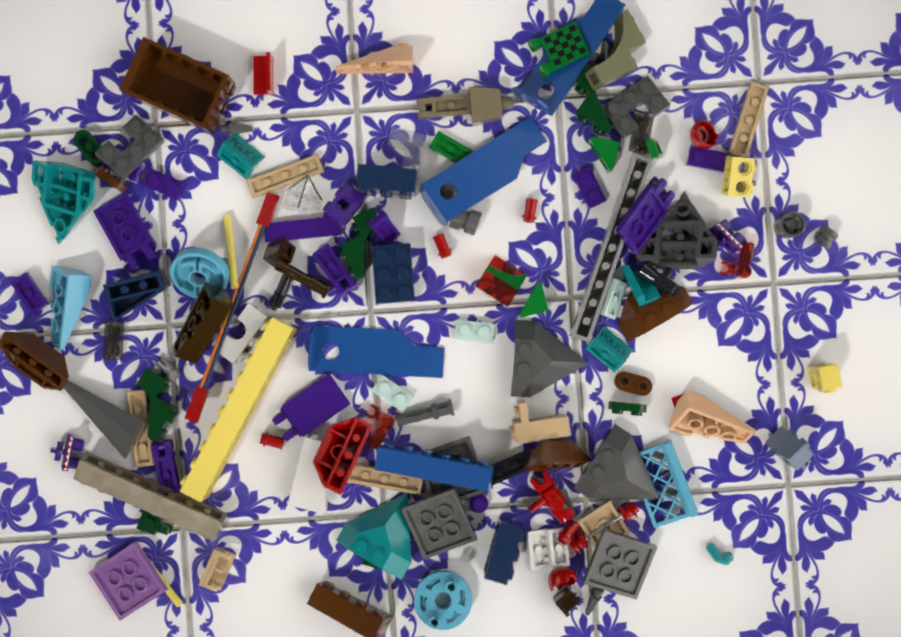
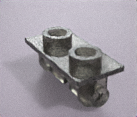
(638, 138)
(113, 340)

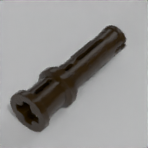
(311, 282)

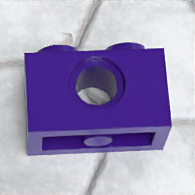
(340, 217)

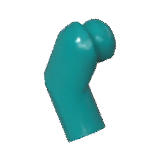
(718, 557)

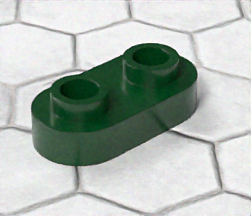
(89, 148)
(619, 407)

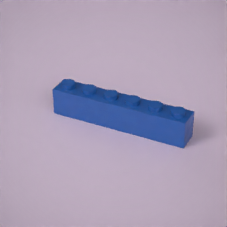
(434, 467)

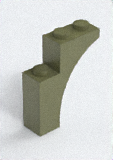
(620, 61)

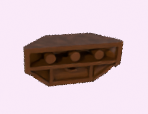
(640, 320)
(35, 359)
(556, 455)

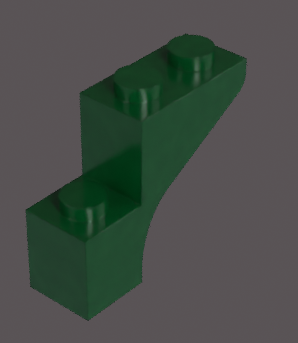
(590, 110)
(355, 249)
(161, 410)

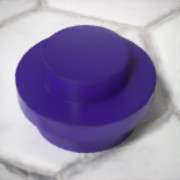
(478, 503)

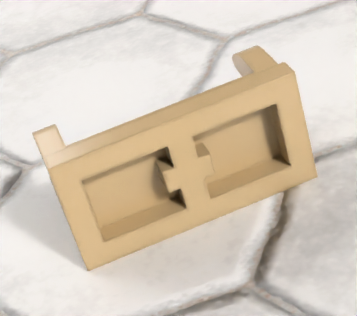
(217, 569)

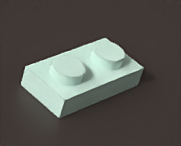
(613, 298)
(474, 331)
(392, 393)

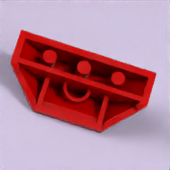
(340, 452)

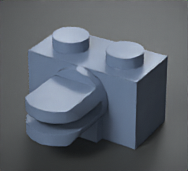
(790, 448)

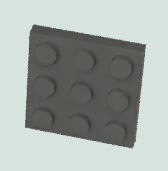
(458, 448)
(439, 523)
(619, 564)

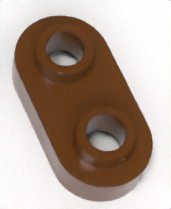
(117, 182)
(633, 383)

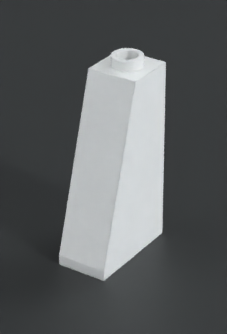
(307, 488)

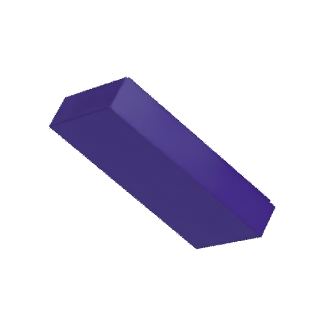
(384, 228)

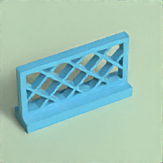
(680, 484)

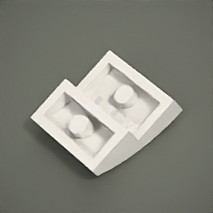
(545, 549)

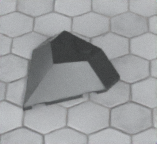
(680, 240)
(539, 359)
(617, 471)

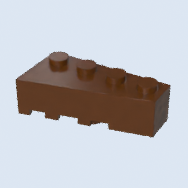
(349, 610)

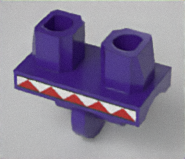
(727, 241)
(68, 461)

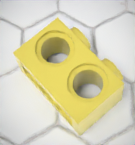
(733, 176)
(825, 377)

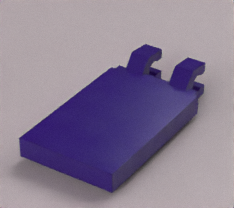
(645, 215)
(126, 230)
(312, 407)

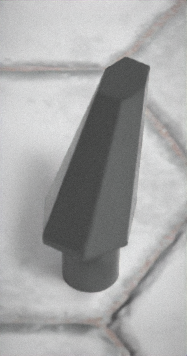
(604, 52)
(235, 128)
(594, 598)

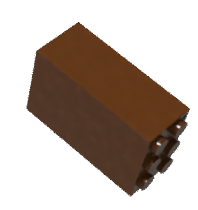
(178, 85)

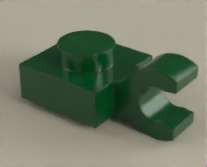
(152, 524)

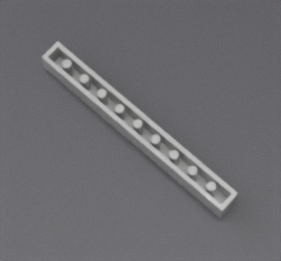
(609, 250)

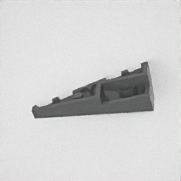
(116, 424)

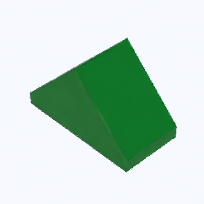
(605, 151)
(535, 303)

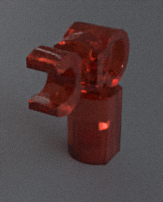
(743, 269)
(385, 421)

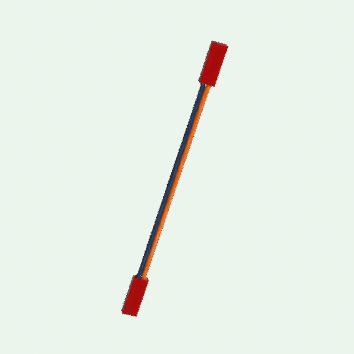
(200, 395)

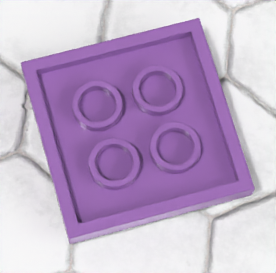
(128, 580)

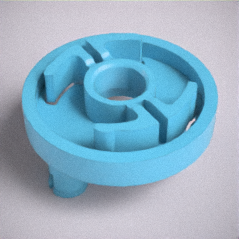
(201, 261)
(435, 614)

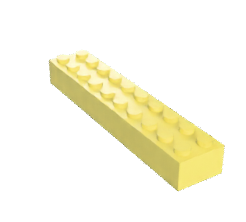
(238, 409)

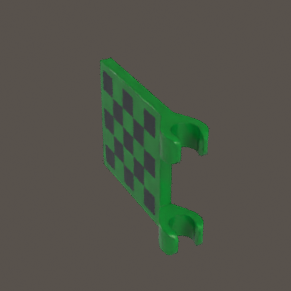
(562, 48)

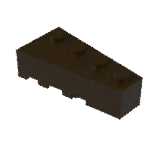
(202, 322)

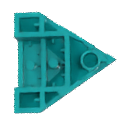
(64, 193)
(381, 537)

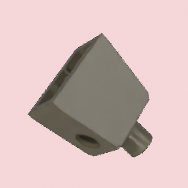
(487, 105)

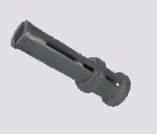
(434, 411)

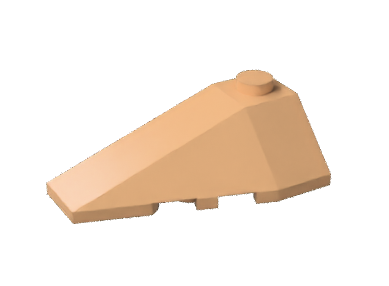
(390, 60)
(702, 416)

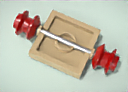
(602, 517)

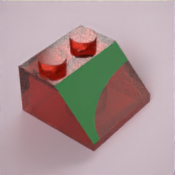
(501, 281)

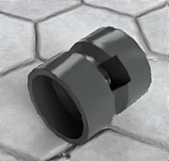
(467, 220)
(789, 225)

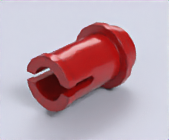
(530, 210)
(442, 246)
(271, 440)
(565, 536)

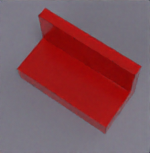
(263, 75)

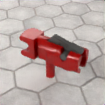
(556, 499)

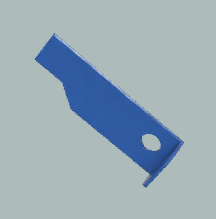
(593, 30)
(482, 171)
(373, 353)

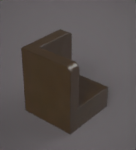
(278, 250)
(566, 600)

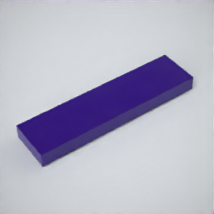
(300, 229)

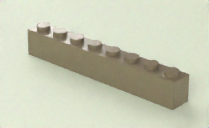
(149, 496)

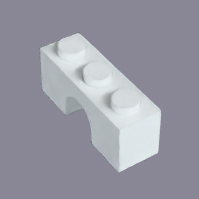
(254, 320)

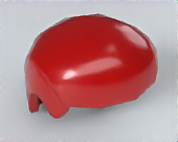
(703, 135)
(561, 576)

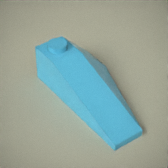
(70, 294)

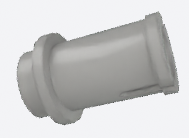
(171, 372)

